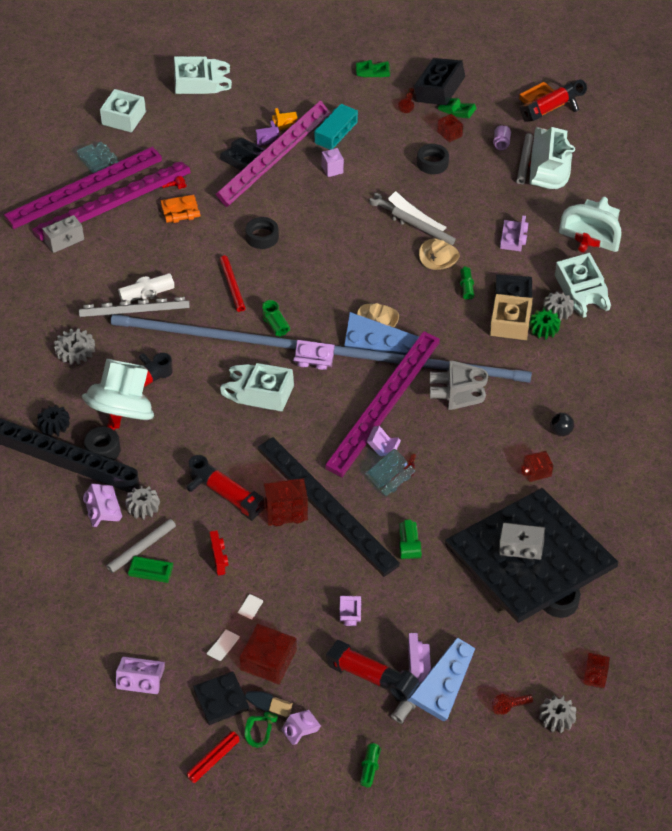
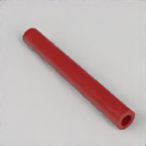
(235, 292)

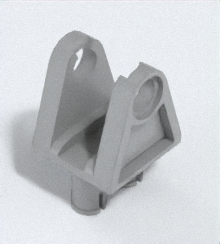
(460, 385)

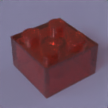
(286, 502)
(268, 654)

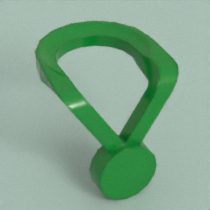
(269, 718)

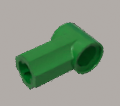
(274, 318)
(409, 544)

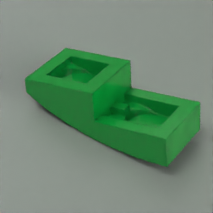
(368, 69)
(458, 109)

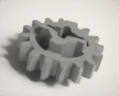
(74, 346)

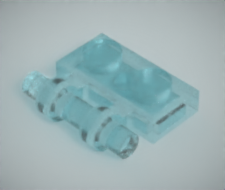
(94, 160)
(386, 469)

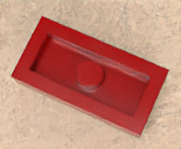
(217, 545)

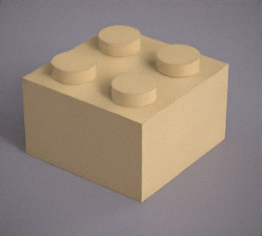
(511, 317)

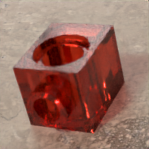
(450, 128)
(537, 466)

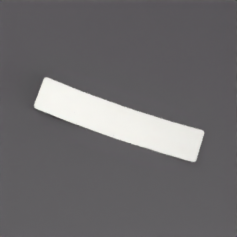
(402, 204)
(228, 638)

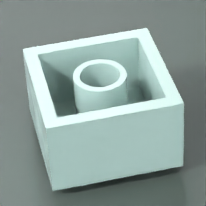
(122, 110)

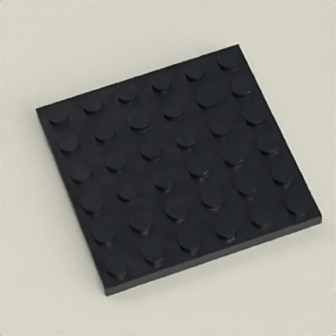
(527, 585)

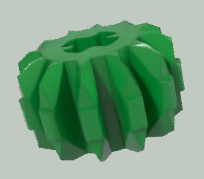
(544, 324)

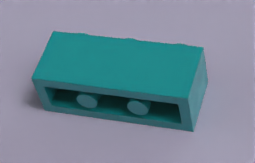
(336, 126)

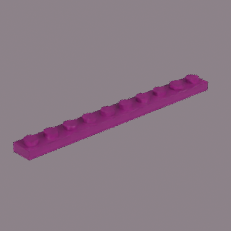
(272, 154)
(82, 187)
(119, 196)
(382, 404)

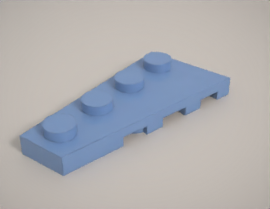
(375, 336)
(441, 685)

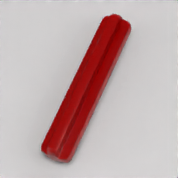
(213, 757)

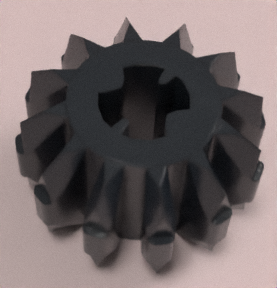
(53, 420)

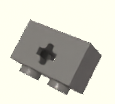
(63, 234)
(522, 541)

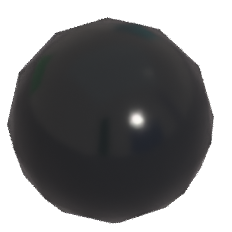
(562, 424)

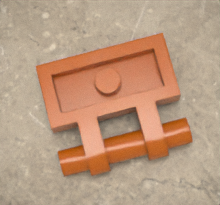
(180, 208)

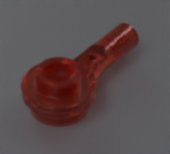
(407, 105)
(503, 703)

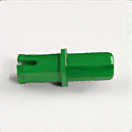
(467, 283)
(370, 764)

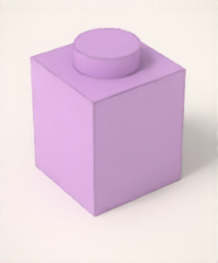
(332, 162)

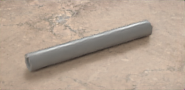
(524, 159)
(423, 226)
(141, 546)

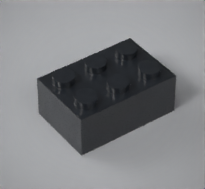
(439, 81)

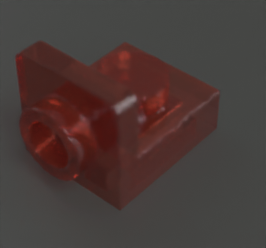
(596, 670)

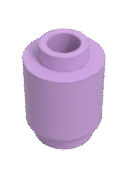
(502, 137)

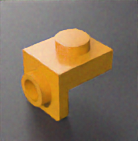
(284, 120)

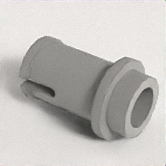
(402, 711)

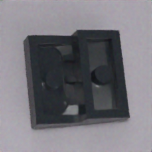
(241, 153)

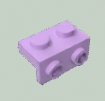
(101, 504)

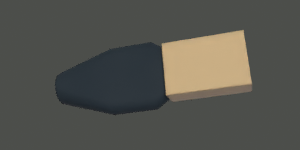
(269, 703)

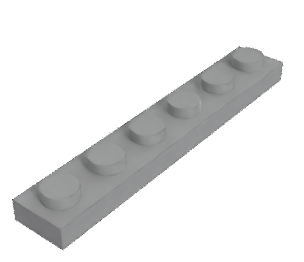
(127, 307)

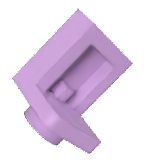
(381, 442)
(350, 610)
(300, 725)

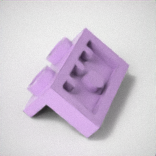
(513, 234)
(314, 354)
(418, 657)
(139, 675)

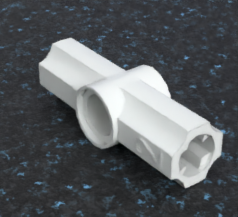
(146, 288)

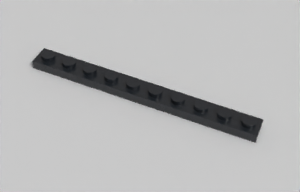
(330, 508)

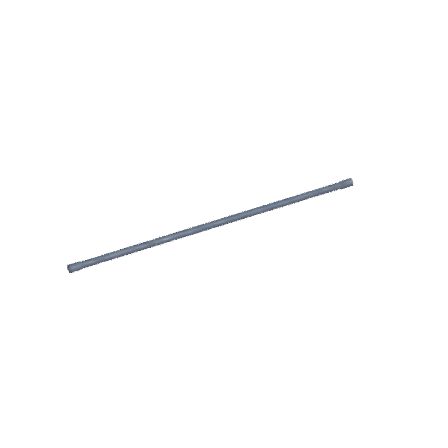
(126, 321)

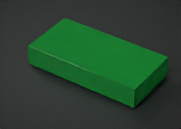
(150, 569)

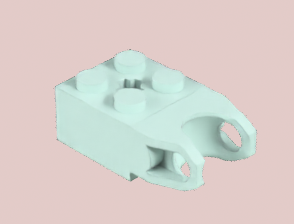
(199, 75)
(583, 283)
(260, 386)

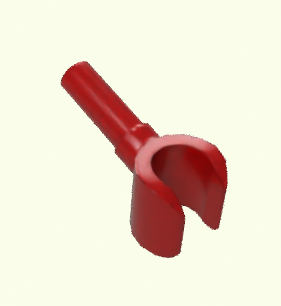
(179, 182)

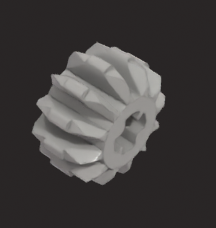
(559, 304)
(142, 502)
(562, 720)

